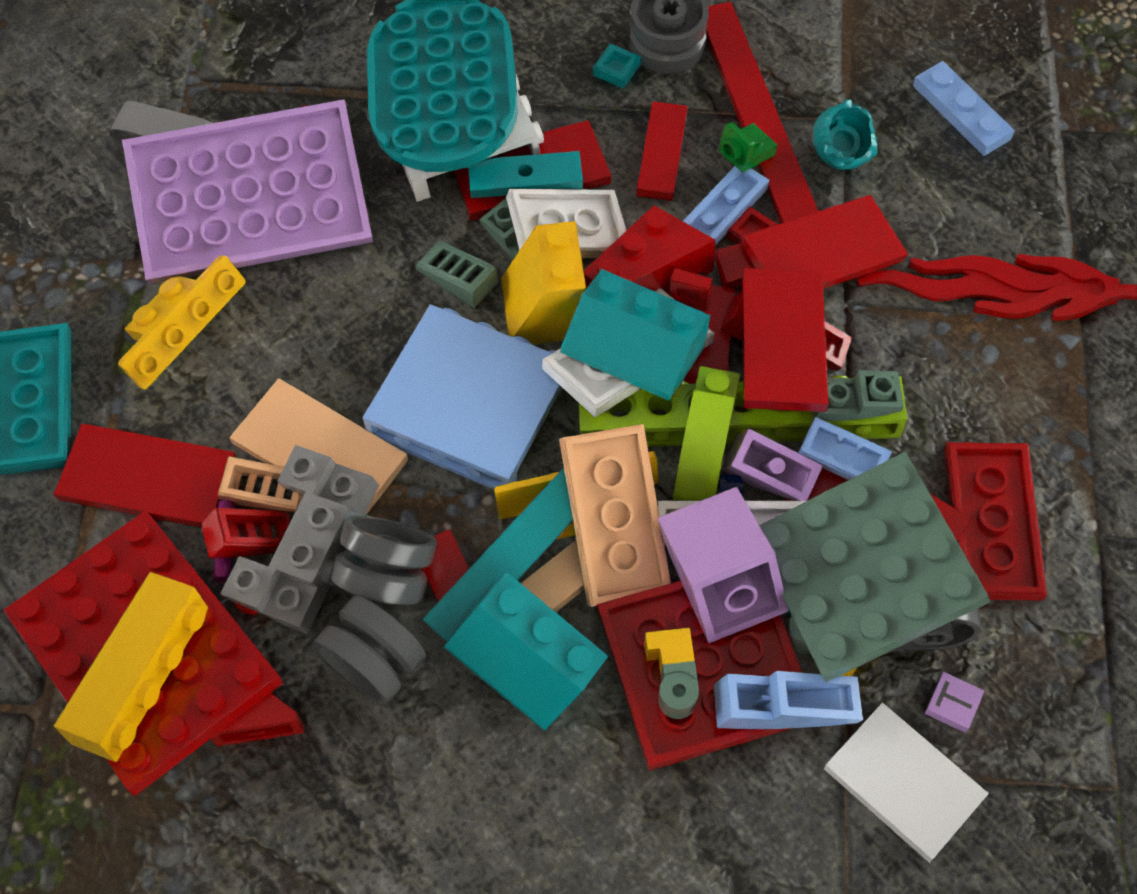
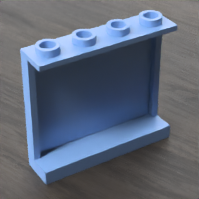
(464, 398)

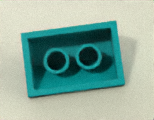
(636, 334)
(525, 651)

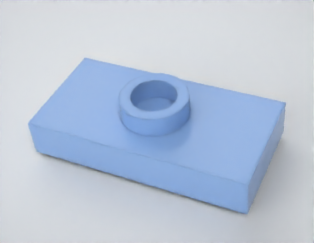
(841, 450)

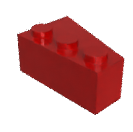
(654, 249)

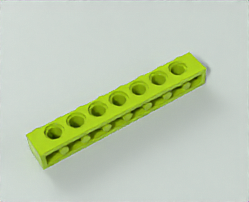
(773, 424)

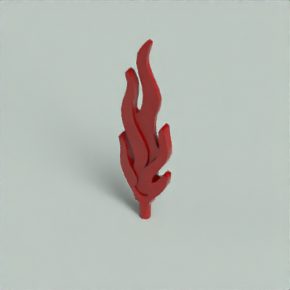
(1025, 293)

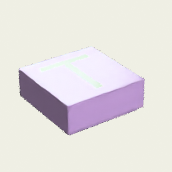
(954, 702)

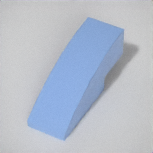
(786, 701)

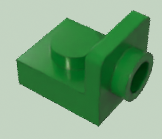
(746, 146)

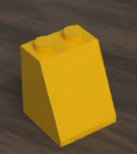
(544, 284)

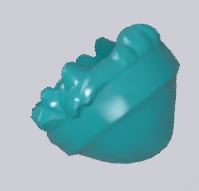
(845, 136)

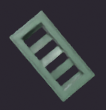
(471, 293)

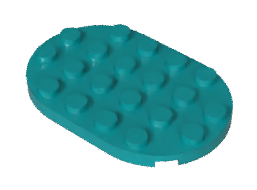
(441, 83)

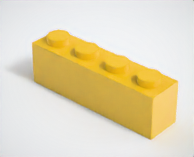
(132, 667)

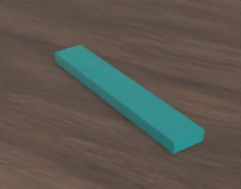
(511, 553)

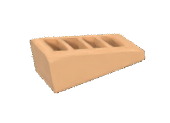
(232, 478)

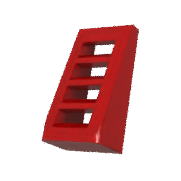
(223, 537)

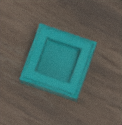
(616, 65)

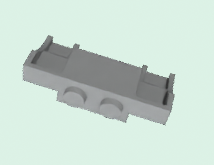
(303, 563)

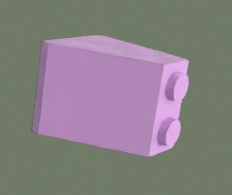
(724, 564)

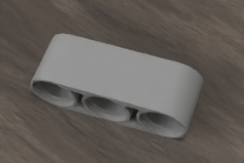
(142, 119)

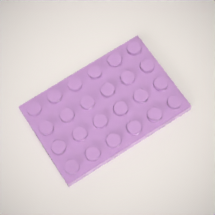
(246, 191)

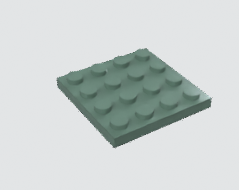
(871, 567)

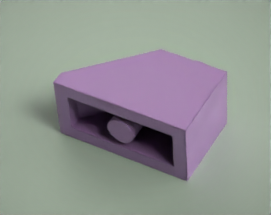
(771, 466)

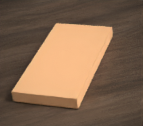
(293, 418)
(614, 513)

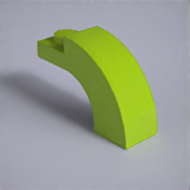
(706, 434)

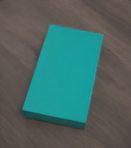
(35, 398)

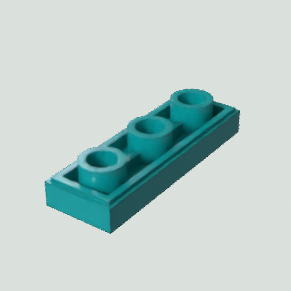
(539, 171)

